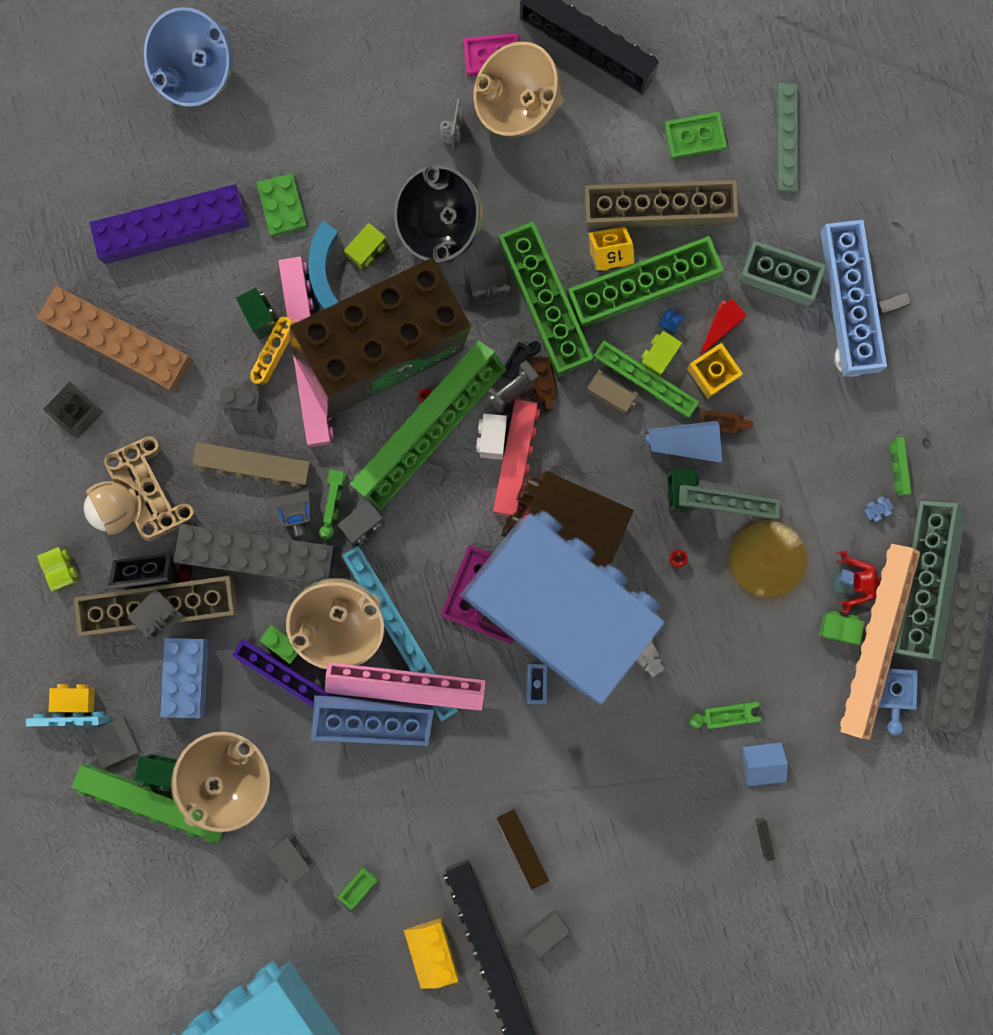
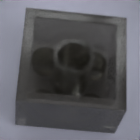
(73, 410)

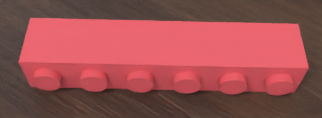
(515, 457)

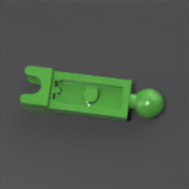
(336, 480)
(725, 716)

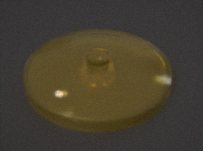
(767, 559)

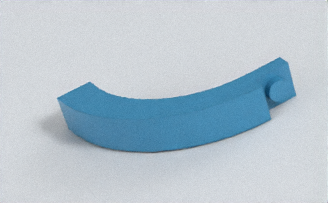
(319, 251)

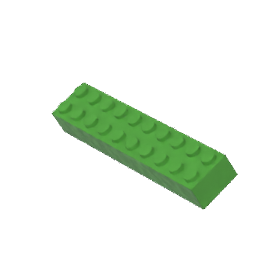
(429, 425)

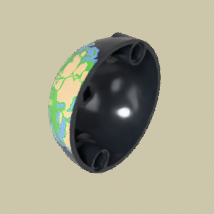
(425, 213)

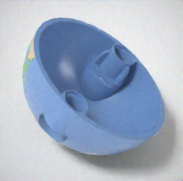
(194, 50)

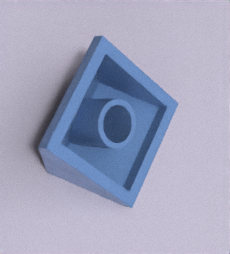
(765, 764)

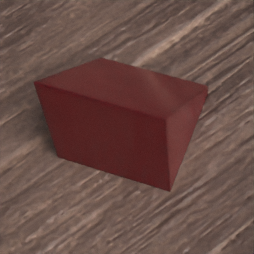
(184, 574)

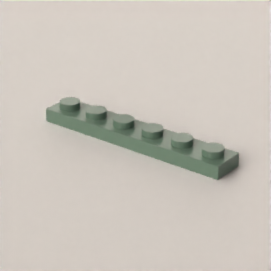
(787, 138)
(729, 502)

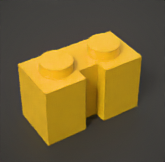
(71, 699)

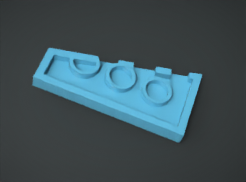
(61, 720)

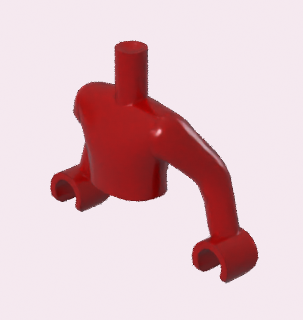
(864, 581)

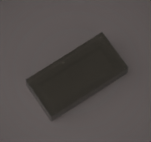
(764, 838)

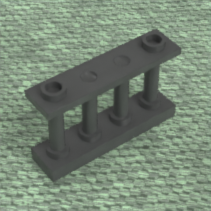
(524, 383)

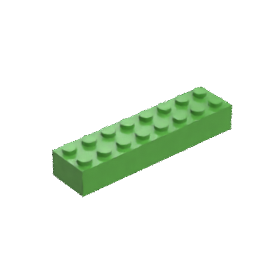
(644, 282)
(545, 299)

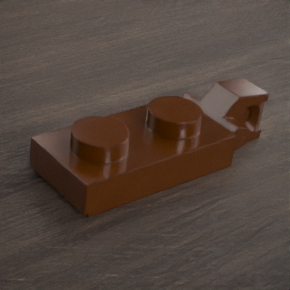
(545, 385)
(727, 421)

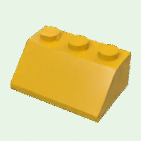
(431, 954)

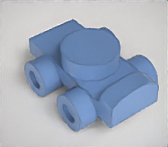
(875, 510)

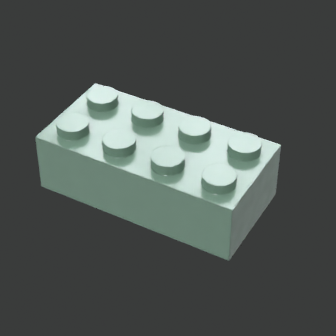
(781, 273)

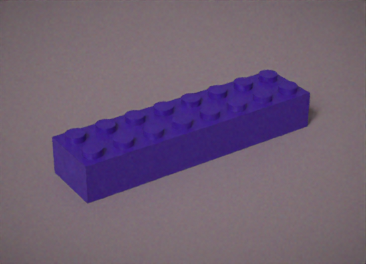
(169, 224)

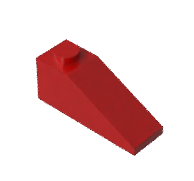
(726, 319)

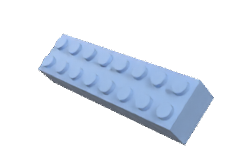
(853, 298)

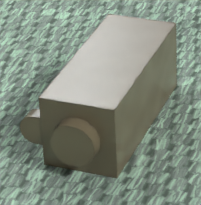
(611, 394)

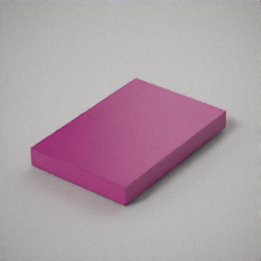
(481, 48)

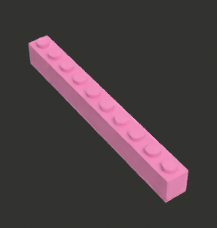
(298, 307)

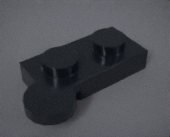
(519, 355)

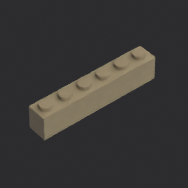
(252, 464)

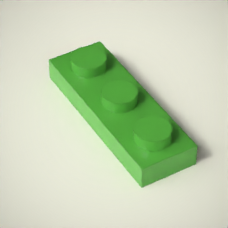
(900, 466)

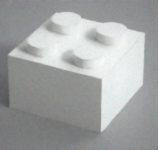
(492, 436)

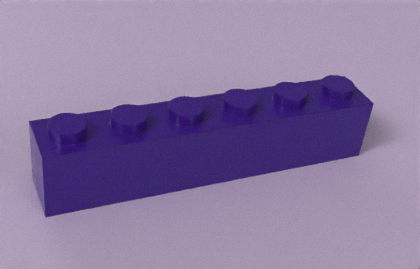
(278, 672)

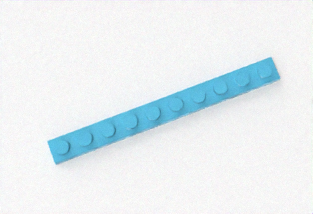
(393, 621)

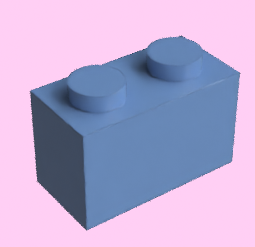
(536, 684)

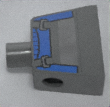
(295, 511)

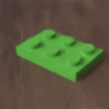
(695, 135)
(281, 205)

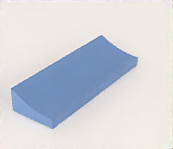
(371, 721)

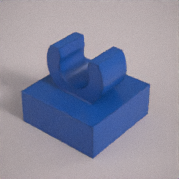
(671, 321)

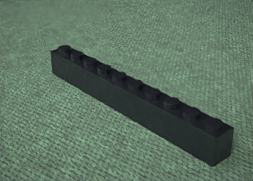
(488, 949)

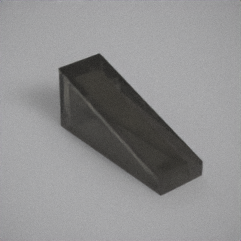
(893, 304)

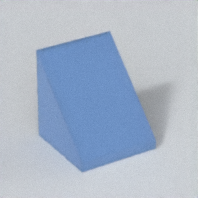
(846, 577)

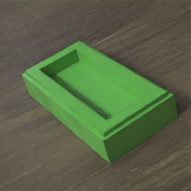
(357, 888)

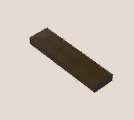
(522, 849)

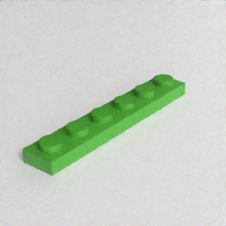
(645, 379)

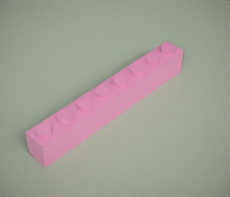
(404, 686)

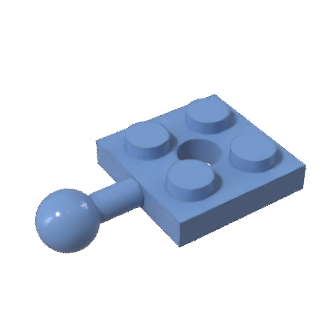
(904, 700)

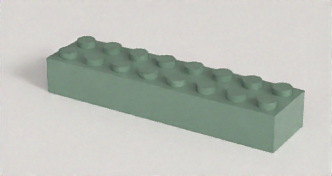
(930, 597)

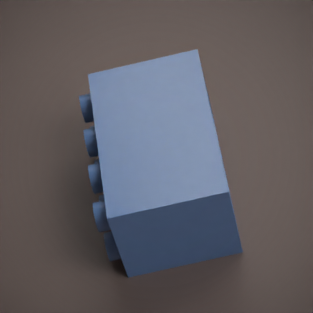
(564, 606)

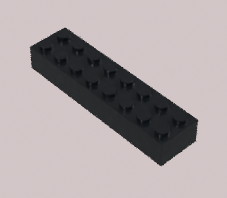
(591, 41)

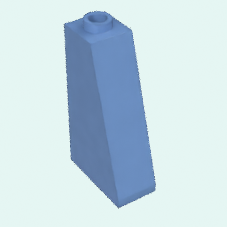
(688, 440)

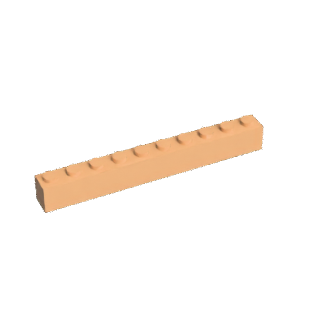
(880, 641)

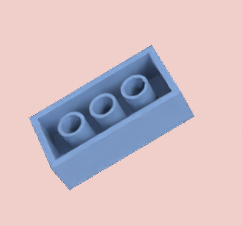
(184, 678)

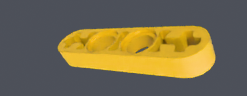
(275, 353)

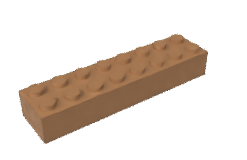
(115, 339)

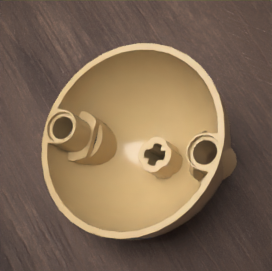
(527, 90)
(336, 635)
(238, 786)

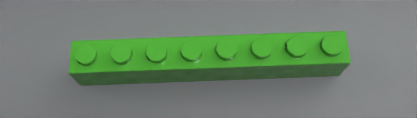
(138, 798)

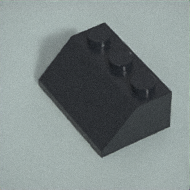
(142, 571)

